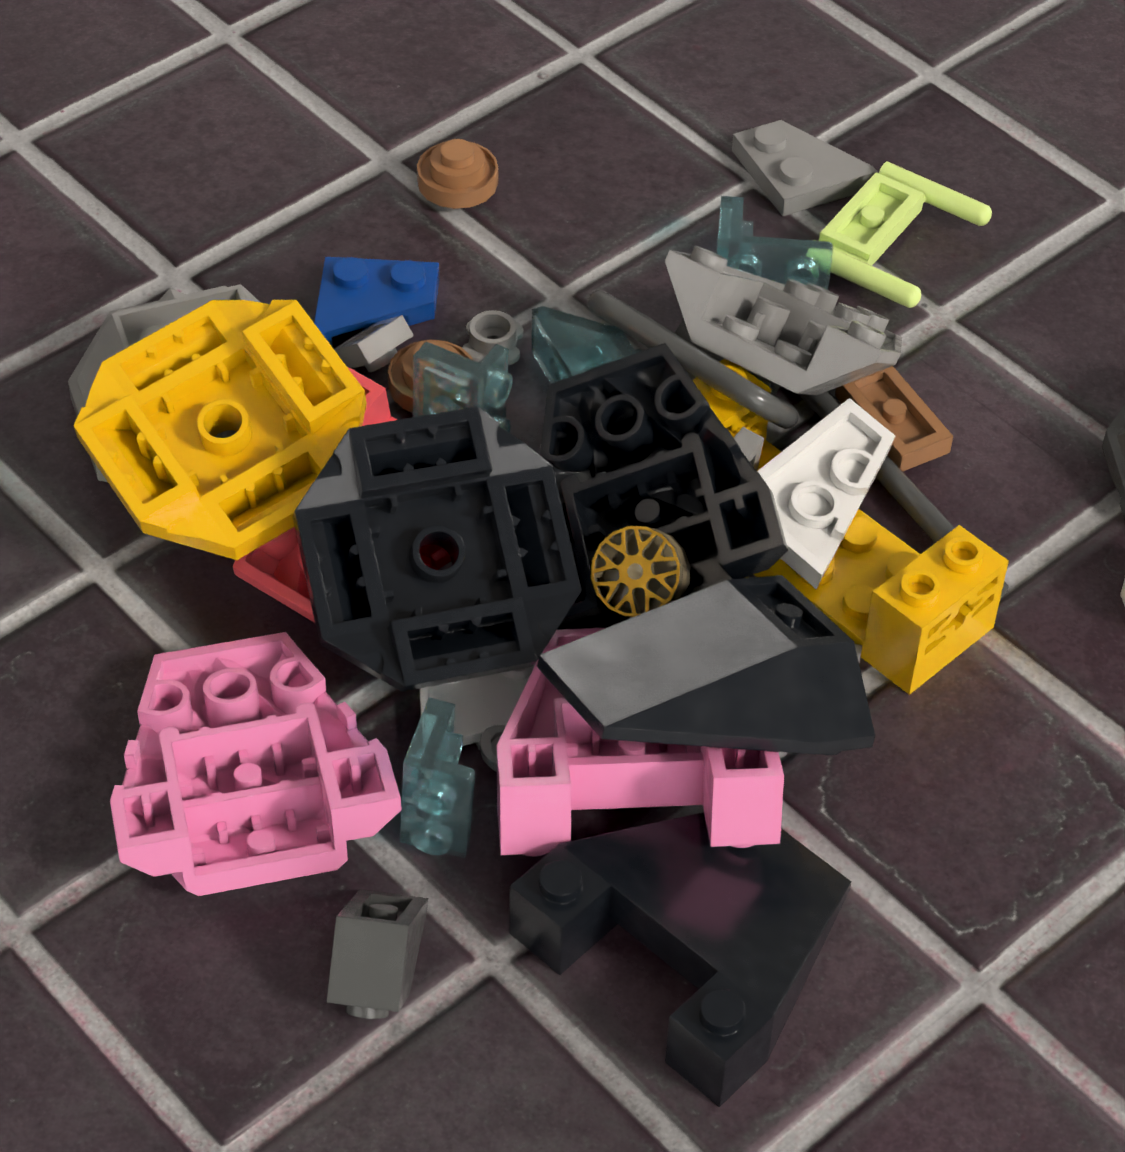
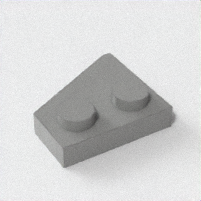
(797, 167)

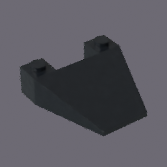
(721, 916)

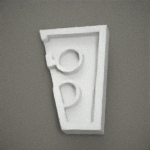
(823, 484)

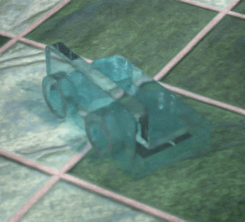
(453, 382)
(435, 787)

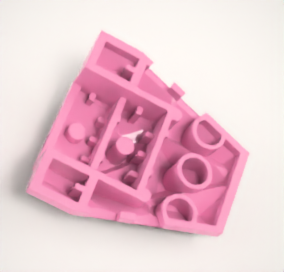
(246, 770)

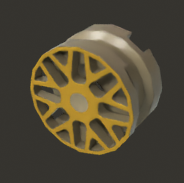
(639, 570)

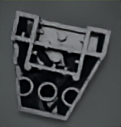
(649, 452)

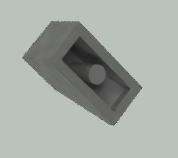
(375, 952)

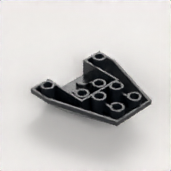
(721, 670)

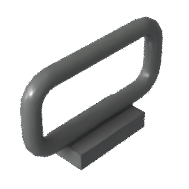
(695, 360)

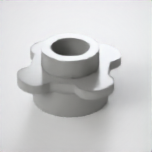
(491, 329)

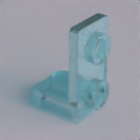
(770, 257)

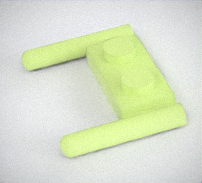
(879, 216)

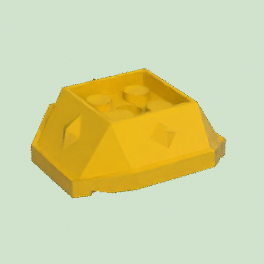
(212, 372)

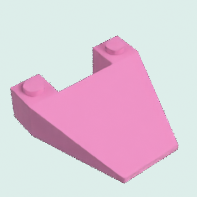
(559, 764)

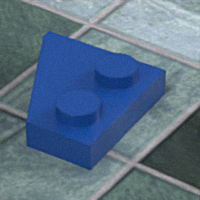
(368, 291)

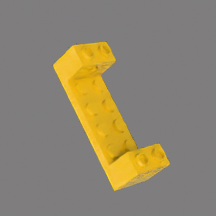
(898, 604)

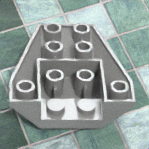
(779, 329)

